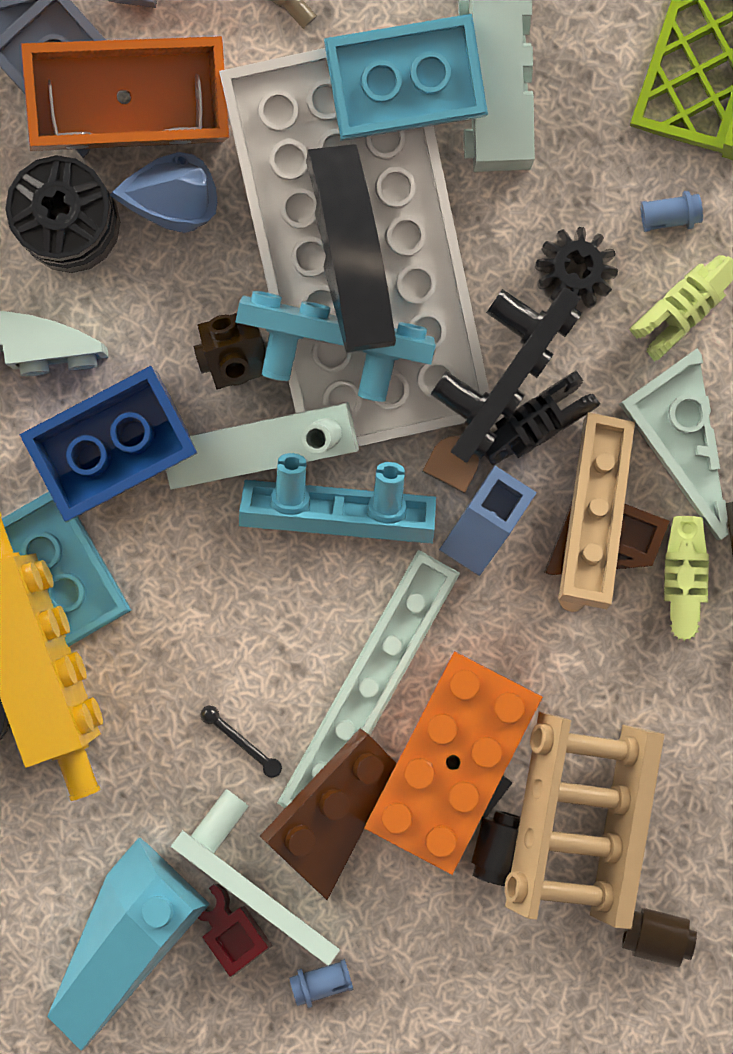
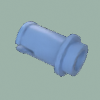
(672, 212)
(320, 983)

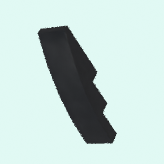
(351, 248)

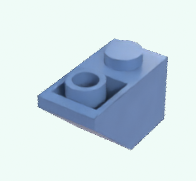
(487, 520)

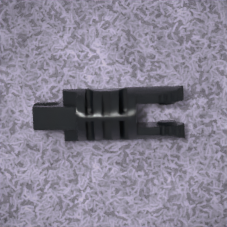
(539, 420)

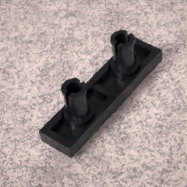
(536, 334)

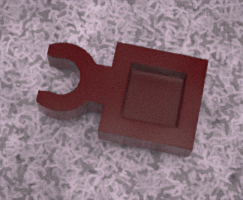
(234, 936)

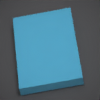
(405, 77)
(78, 571)

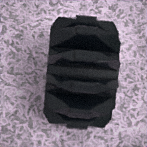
(581, 252)

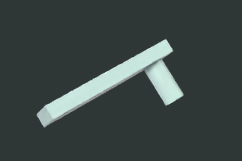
(259, 445)
(200, 850)

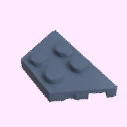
(39, 23)

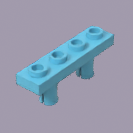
(312, 320)
(338, 511)

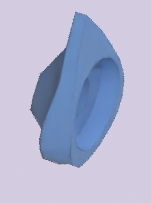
(171, 192)

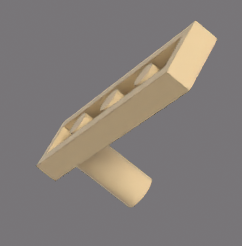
(596, 513)

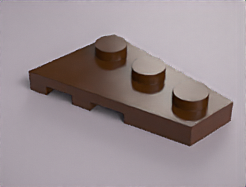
(330, 813)

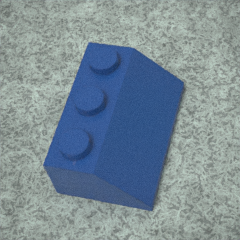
(109, 443)

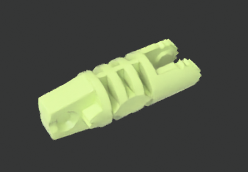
(685, 305)
(686, 574)

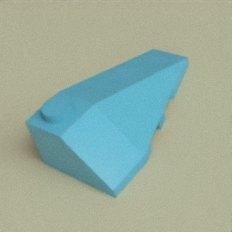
(128, 932)

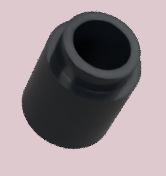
(495, 847)

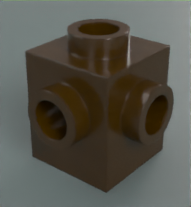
(230, 351)

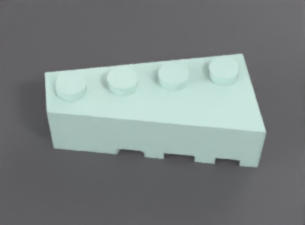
(506, 61)

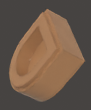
(448, 467)

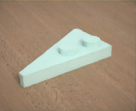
(676, 425)

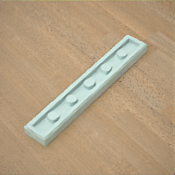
(378, 666)

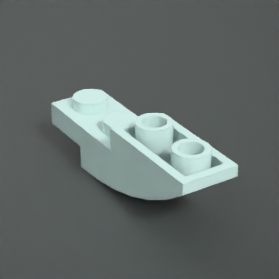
(36, 343)

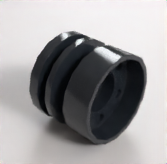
(70, 240)

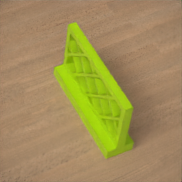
(724, 141)

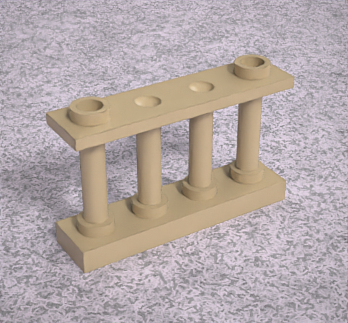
(625, 830)

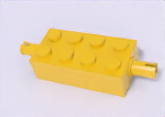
(41, 675)

